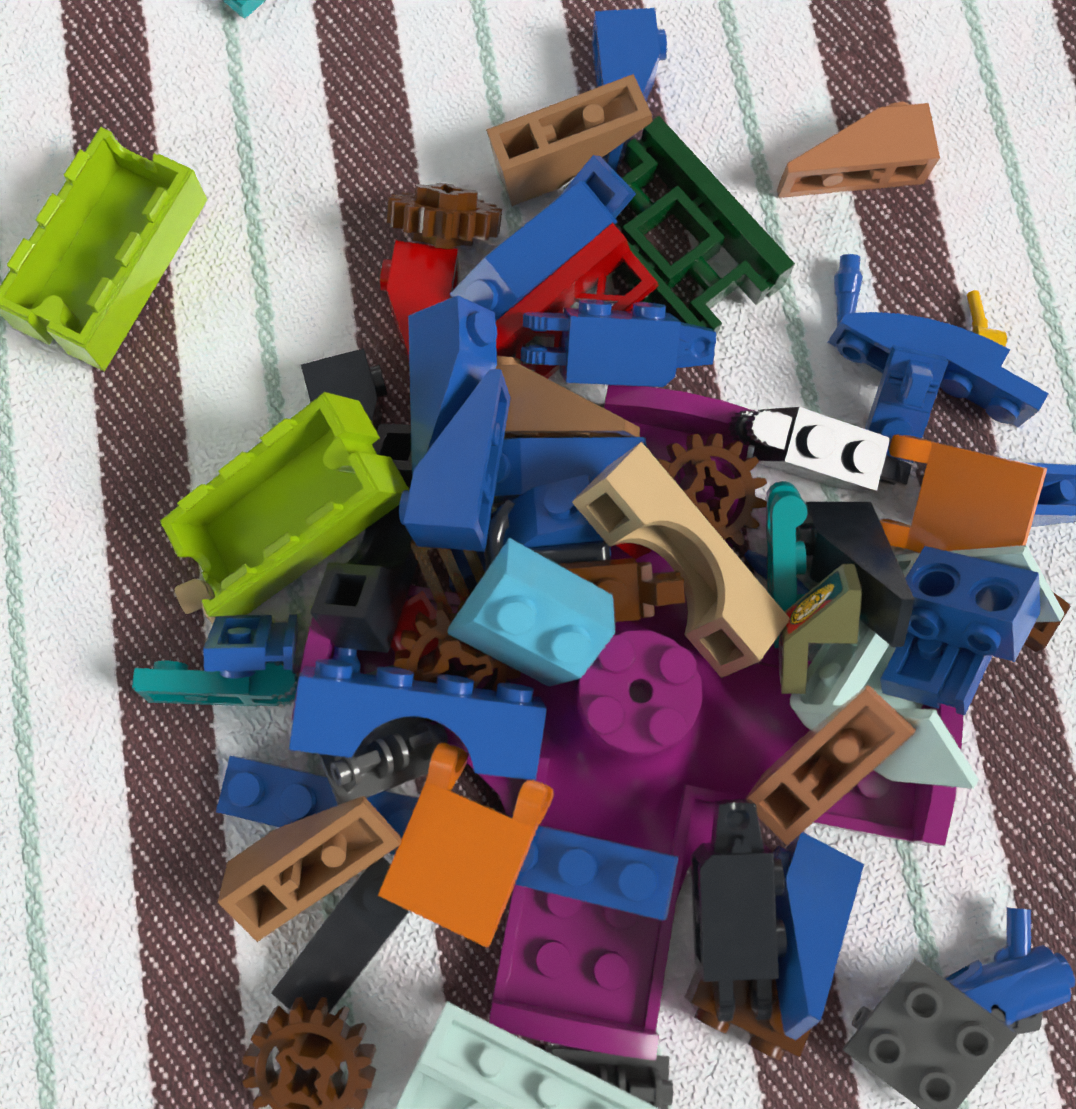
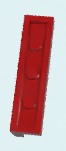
(568, 286)

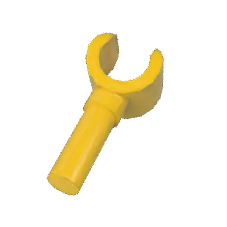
(979, 321)

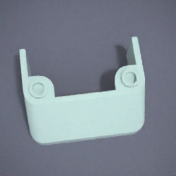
(845, 669)

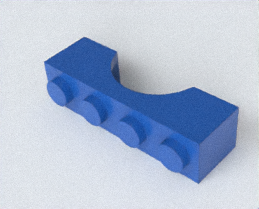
(342, 707)

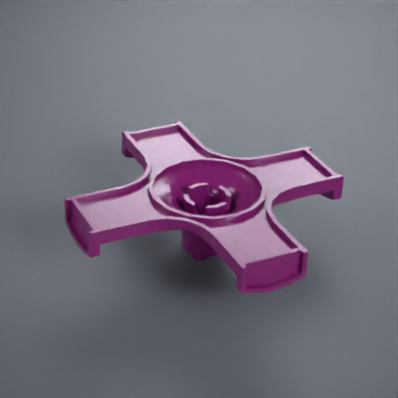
(640, 762)

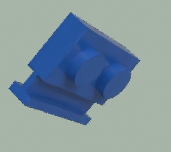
(247, 642)
(934, 673)

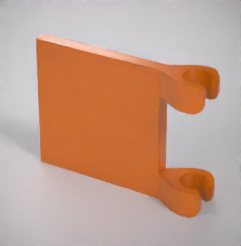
(966, 498)
(460, 855)

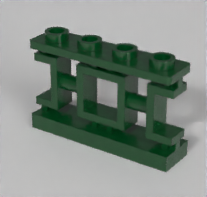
(711, 218)

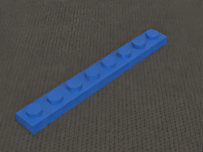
(555, 863)

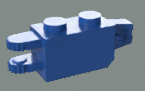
(619, 346)

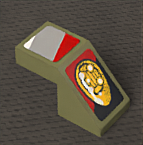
(821, 616)

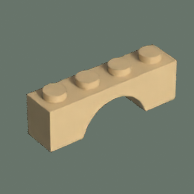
(728, 609)

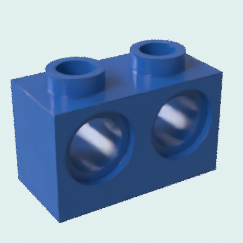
(973, 603)

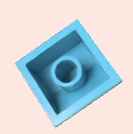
(536, 617)

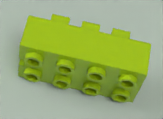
(100, 249)
(285, 504)

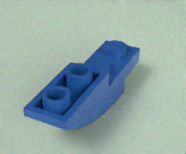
(972, 359)

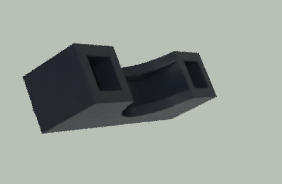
(365, 596)

